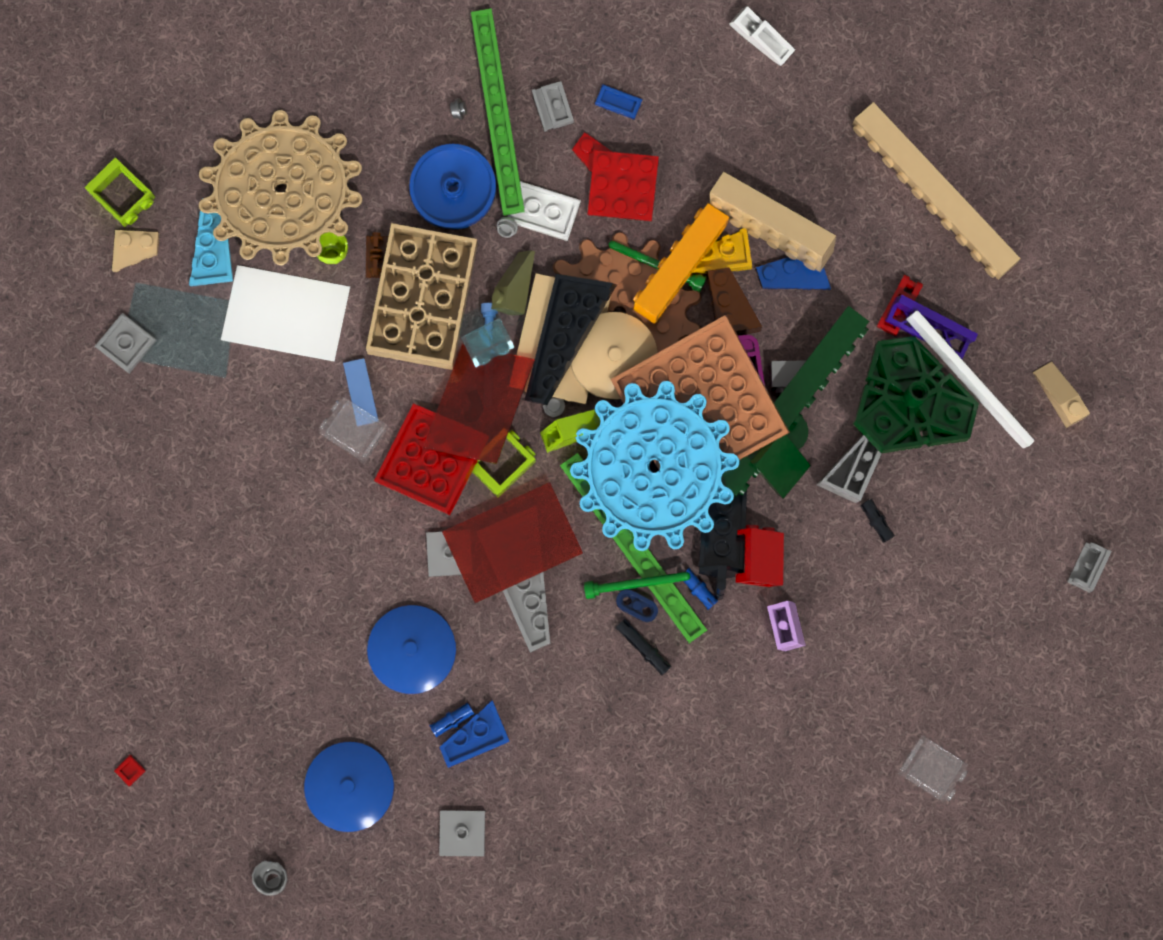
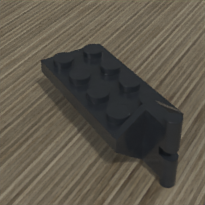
(722, 548)

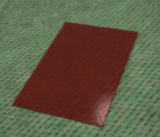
(479, 406)
(512, 542)

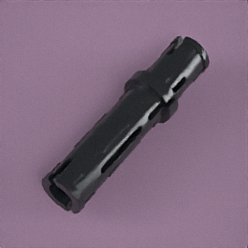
(647, 651)

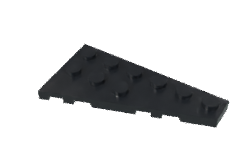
(568, 320)

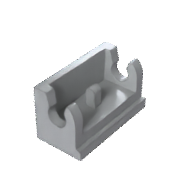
(1089, 566)

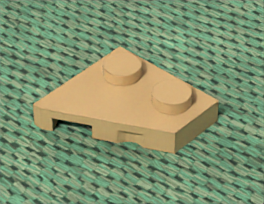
(132, 247)

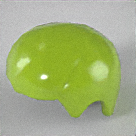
(333, 248)

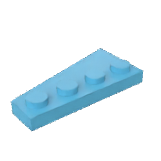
(211, 257)

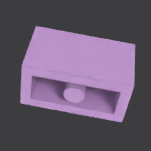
(786, 626)

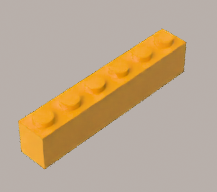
(681, 263)

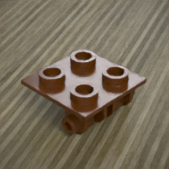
(375, 254)

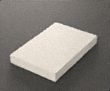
(547, 211)

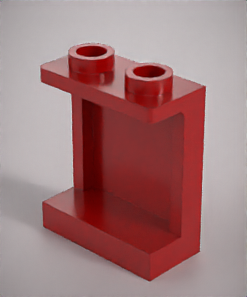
(762, 557)

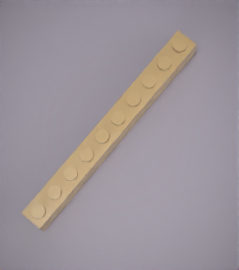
(935, 191)

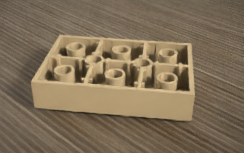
(422, 296)

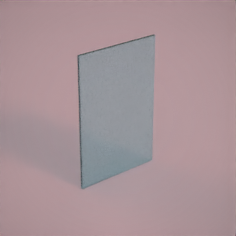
(185, 328)

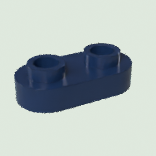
(637, 605)

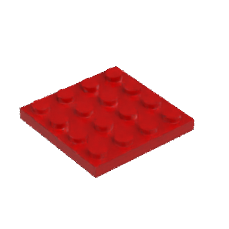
(420, 472)

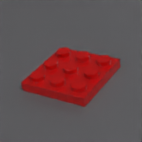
(623, 185)

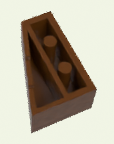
(730, 300)

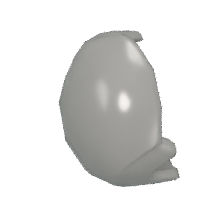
(273, 886)

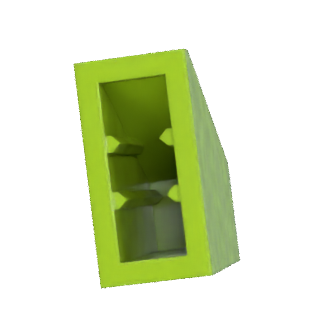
(563, 431)

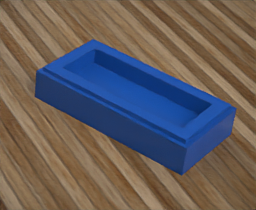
(618, 102)

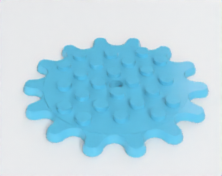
(688, 461)

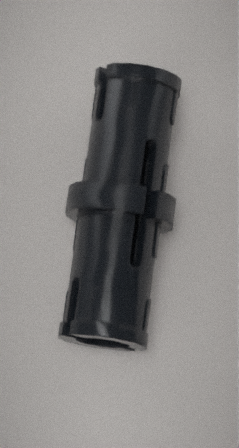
(877, 520)

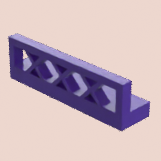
(936, 320)

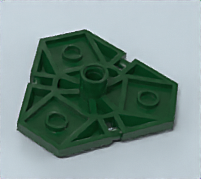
(896, 417)

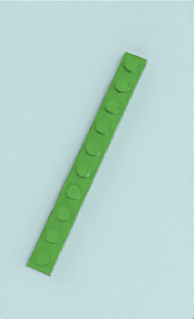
(497, 112)
(646, 566)

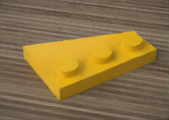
(730, 252)

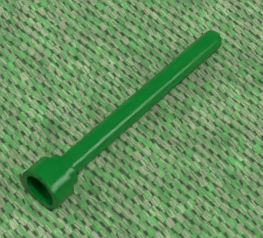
(695, 281)
(594, 589)

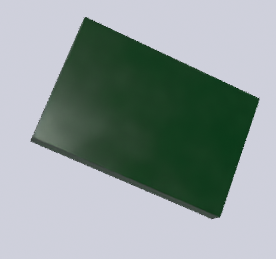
(781, 465)

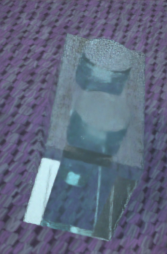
(487, 342)

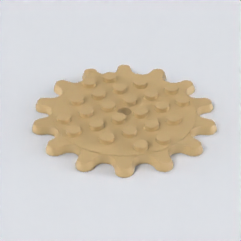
(275, 156)

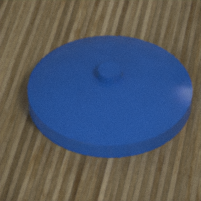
(452, 186)
(411, 649)
(349, 786)

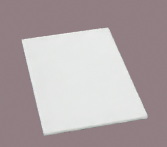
(285, 313)

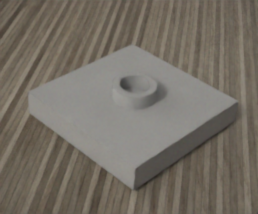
(125, 343)
(439, 556)
(462, 833)

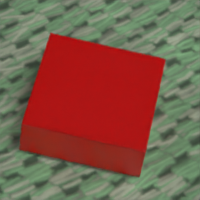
(129, 770)

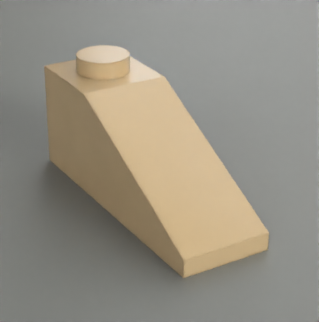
(1061, 395)

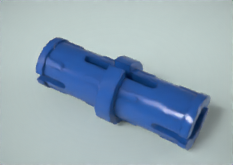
(698, 588)
(451, 719)

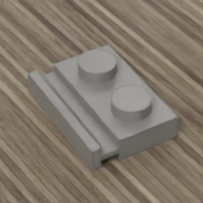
(552, 106)

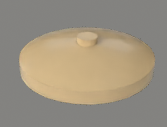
(610, 349)

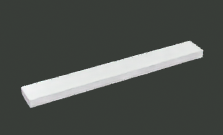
(971, 381)

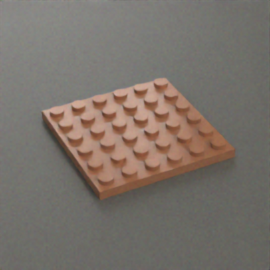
(719, 369)

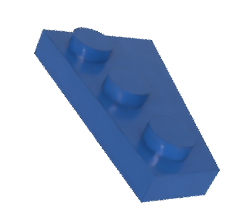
(791, 275)
(476, 737)

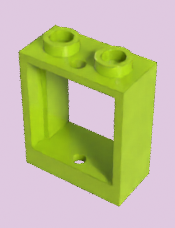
(105, 177)
(498, 489)

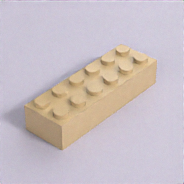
(773, 222)

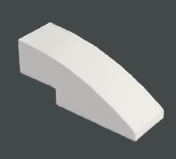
(762, 35)

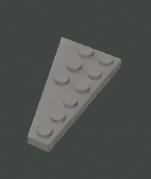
(529, 609)

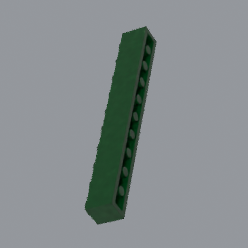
(804, 385)

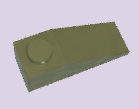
(512, 289)

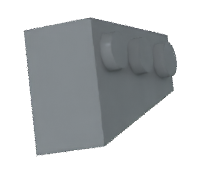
(852, 471)

